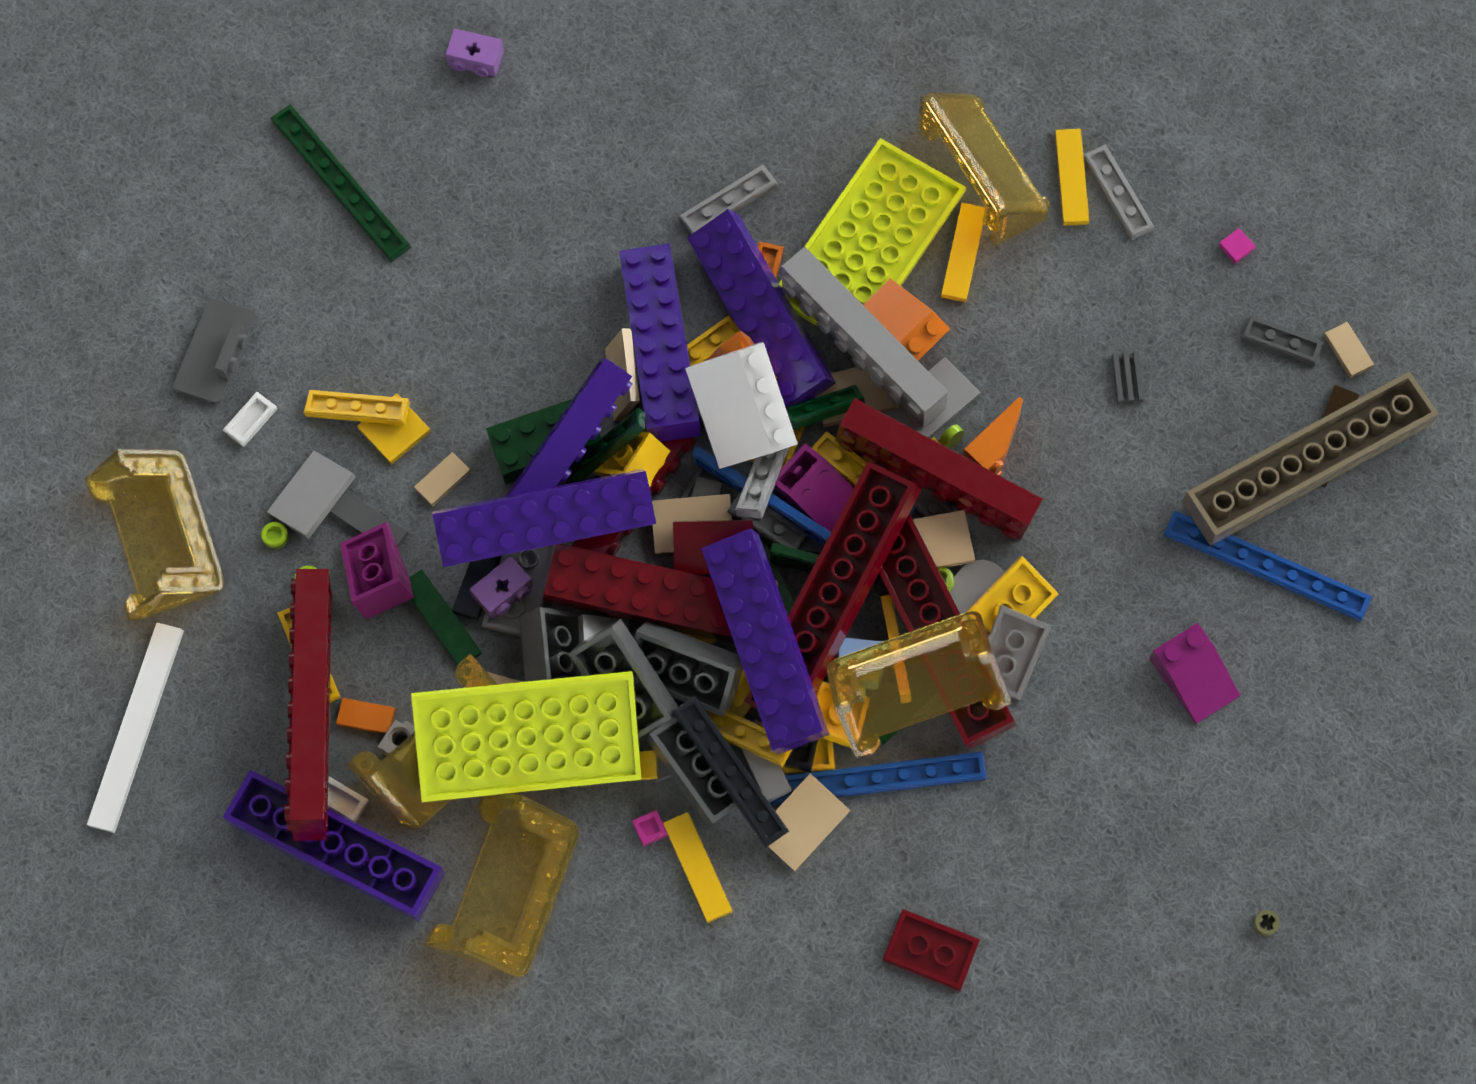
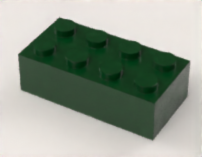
(519, 439)

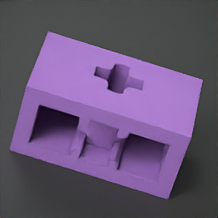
(474, 53)
(508, 575)

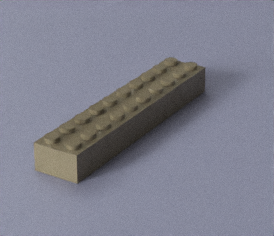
(1309, 458)

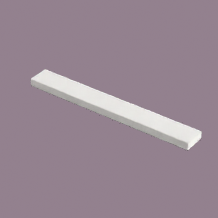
(135, 728)

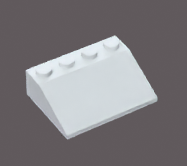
(741, 405)

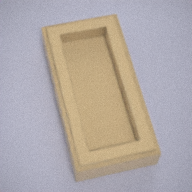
(1348, 350)
(442, 479)

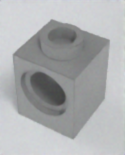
(397, 729)

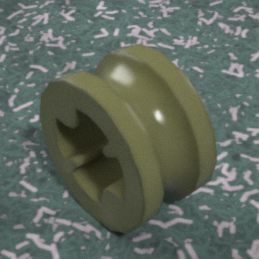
(1258, 919)

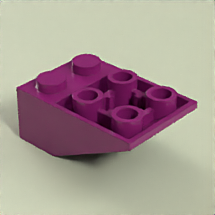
(813, 487)

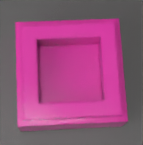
(1237, 246)
(649, 828)

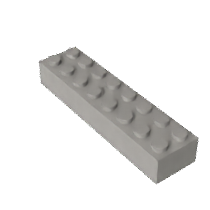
(863, 338)

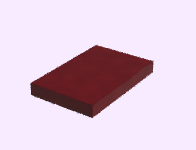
(694, 535)
(931, 950)

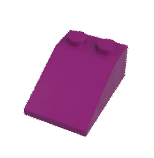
(375, 571)
(1195, 673)

